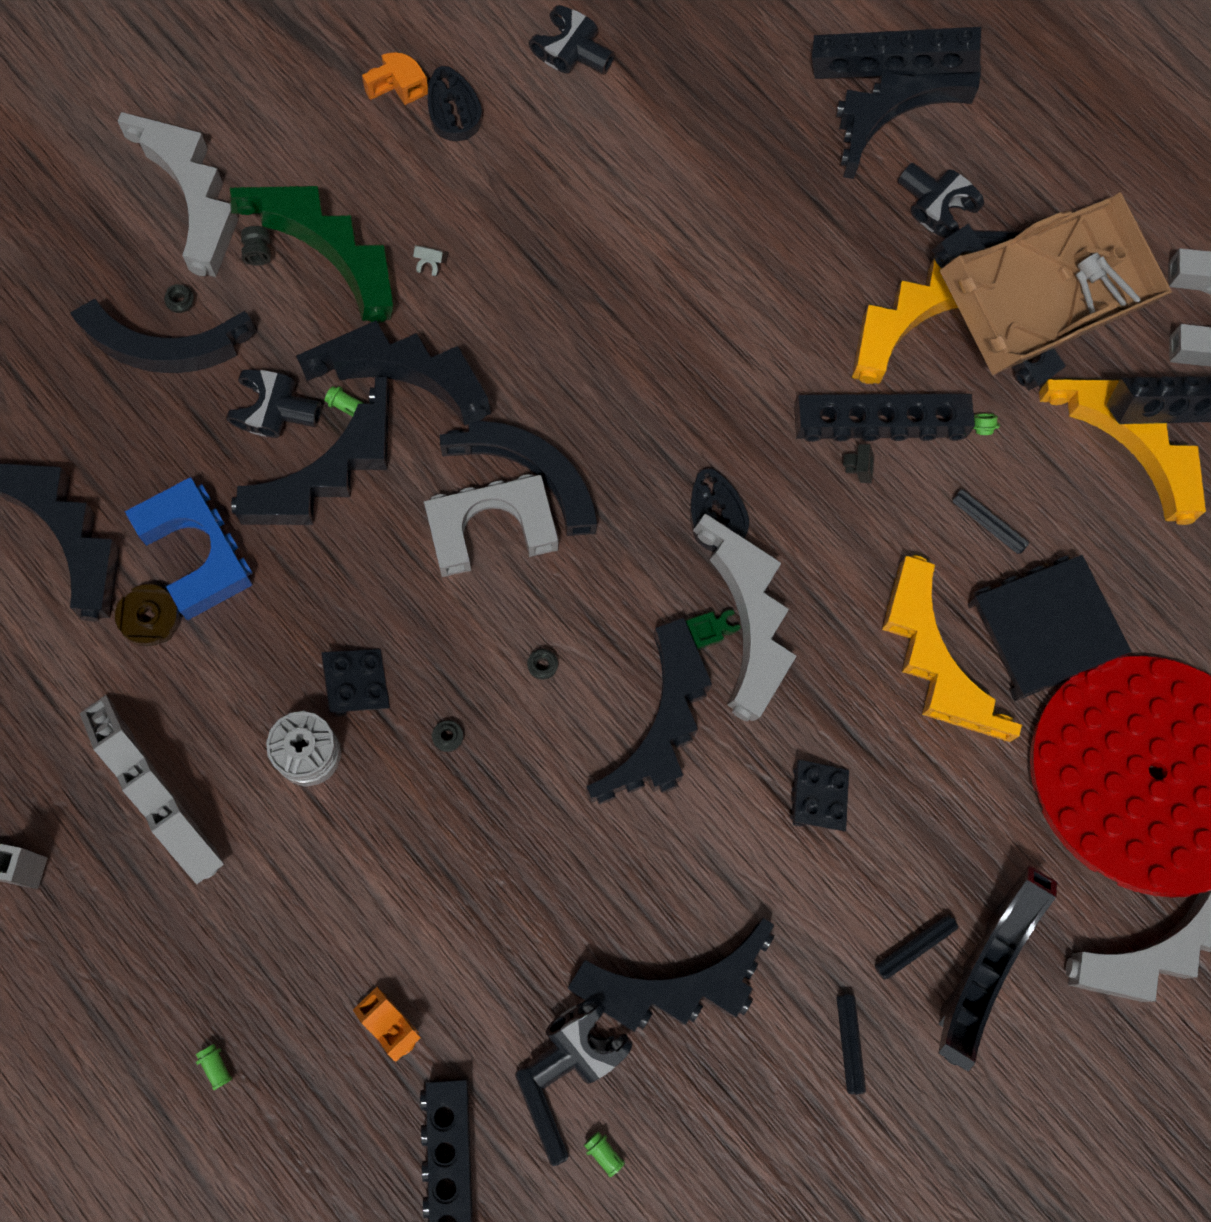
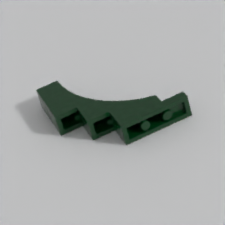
(298, 214)

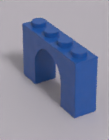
(221, 573)

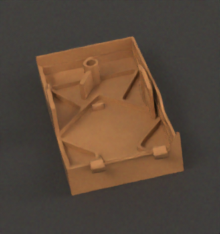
(1027, 291)

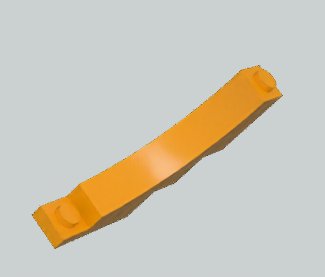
(886, 327)
(1172, 468)
(950, 693)

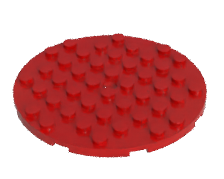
(1096, 782)

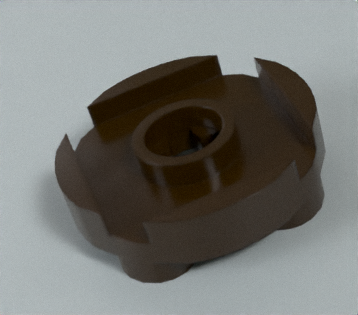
(136, 603)

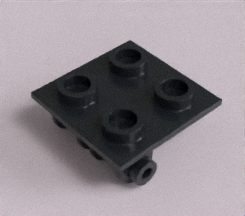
(354, 681)
(820, 796)

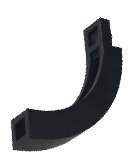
(162, 354)
(535, 455)

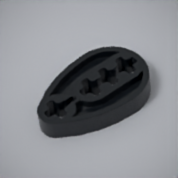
(466, 104)
(724, 497)

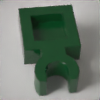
(708, 630)

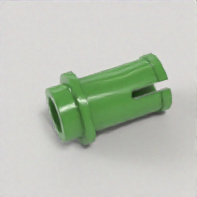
(337, 398)
(213, 1066)
(604, 1154)

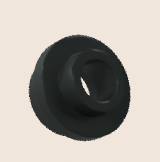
(179, 291)
(545, 655)
(454, 743)

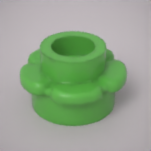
(985, 423)

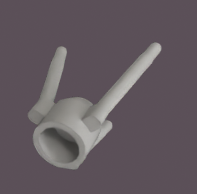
(1097, 268)

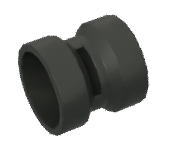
(255, 245)

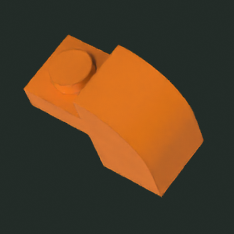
(396, 73)
(387, 1024)

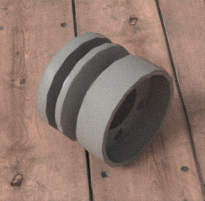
(316, 761)

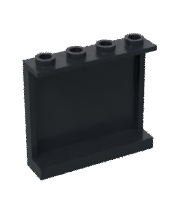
(1050, 625)

